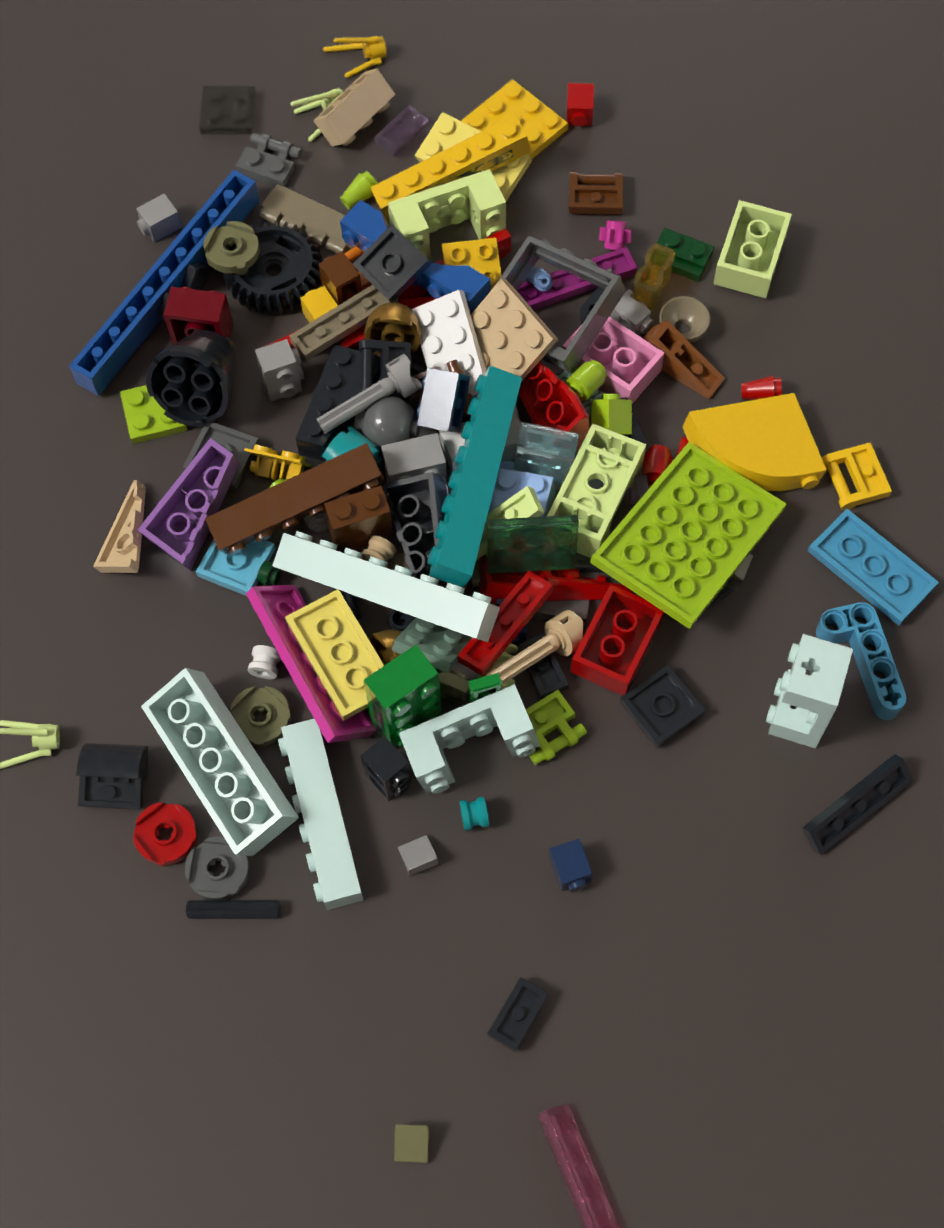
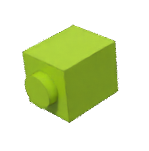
(612, 413)

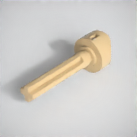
(559, 638)

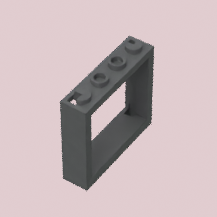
(585, 269)

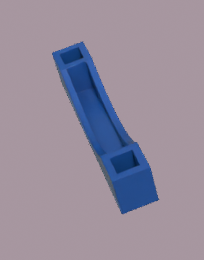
(366, 224)

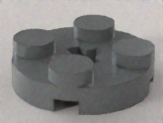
(204, 882)

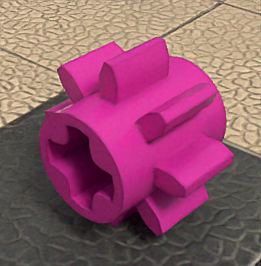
(615, 234)

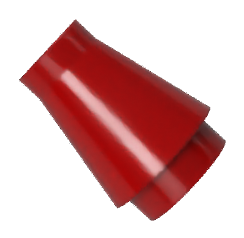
(761, 388)

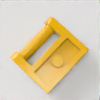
(865, 474)

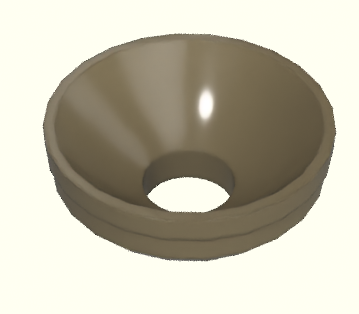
(688, 311)

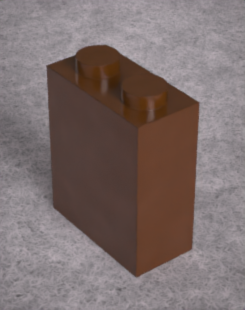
(358, 518)

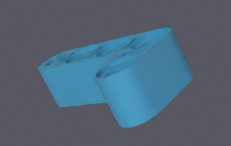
(867, 660)

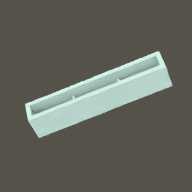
(321, 814)

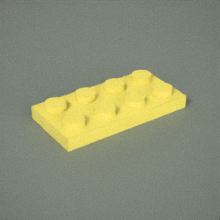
(450, 131)
(336, 650)

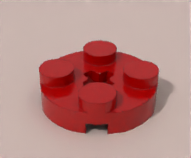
(164, 851)

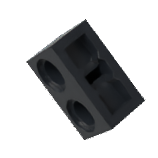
(386, 769)

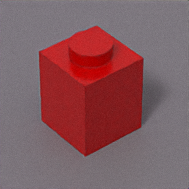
(580, 104)

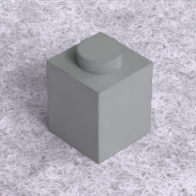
(158, 218)

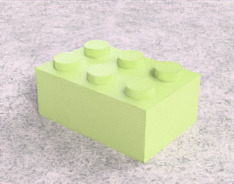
(752, 249)

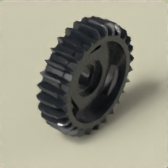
(300, 269)

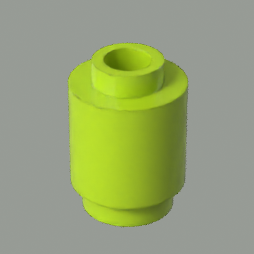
(587, 379)

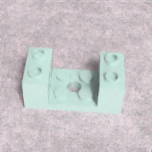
(813, 694)
(427, 740)

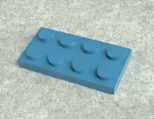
(873, 567)

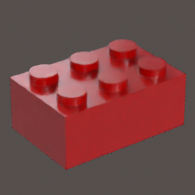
(617, 640)

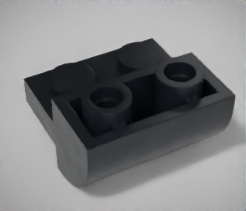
(112, 775)

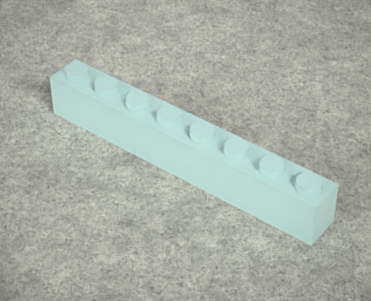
(387, 587)

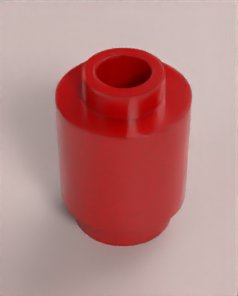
(655, 462)

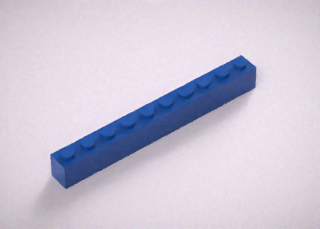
(138, 312)

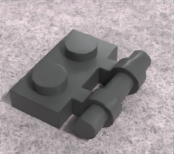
(267, 167)

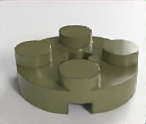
(231, 261)
(261, 699)

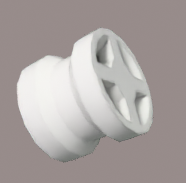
(264, 662)

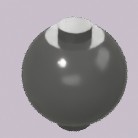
(388, 421)

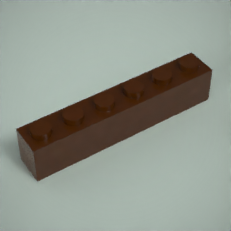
(294, 499)

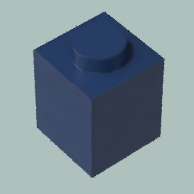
(570, 866)

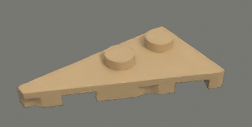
(123, 544)

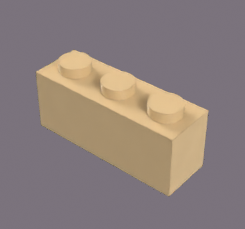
(354, 108)

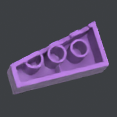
(179, 518)

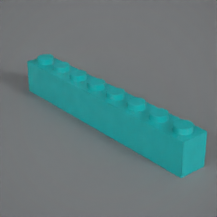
(475, 477)

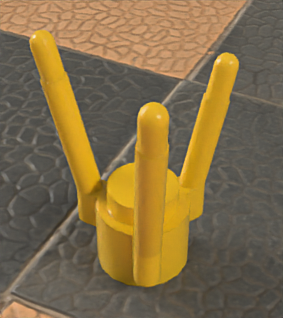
(372, 47)

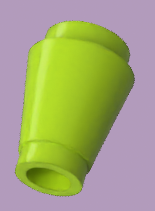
(358, 190)

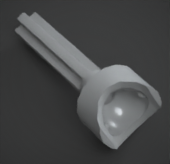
(398, 379)

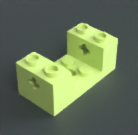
(470, 198)
(614, 462)

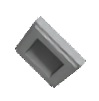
(418, 855)

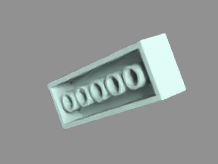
(219, 762)

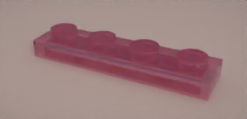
(576, 1168)

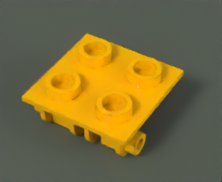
(478, 254)
(269, 462)

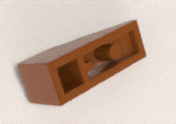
(683, 360)

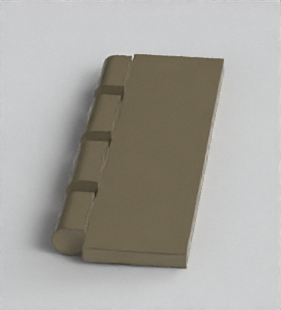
(307, 214)

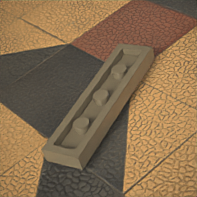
(337, 323)

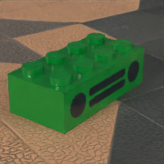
(403, 694)

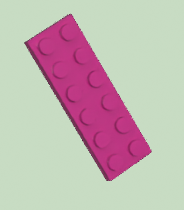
(272, 607)

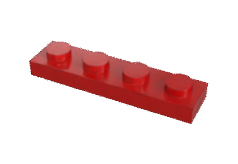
(512, 617)

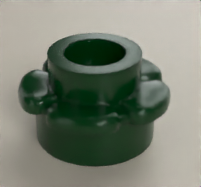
(268, 574)

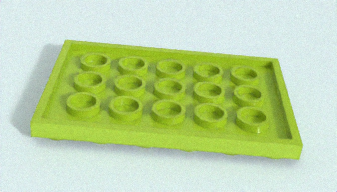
(688, 534)

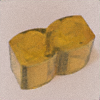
(653, 275)

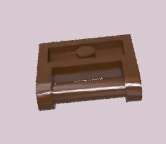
(589, 197)

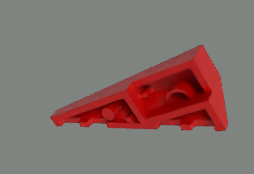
(566, 583)

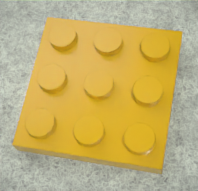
(537, 119)

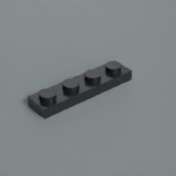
(857, 804)

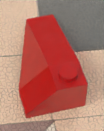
(553, 403)

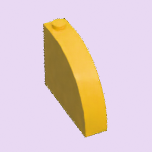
(761, 441)

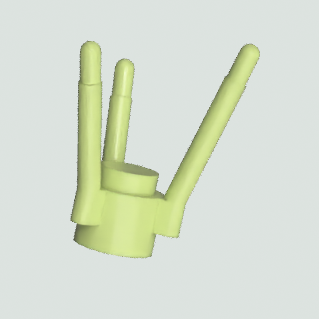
(323, 100)
(43, 736)

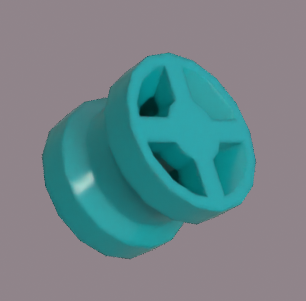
(474, 813)

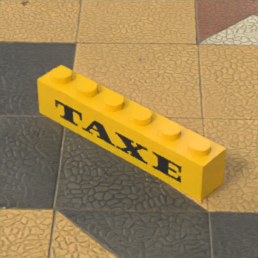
(476, 154)

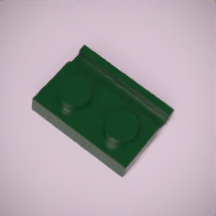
(689, 253)

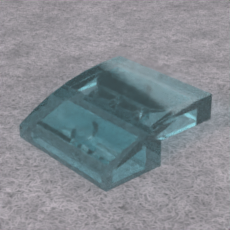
(546, 452)

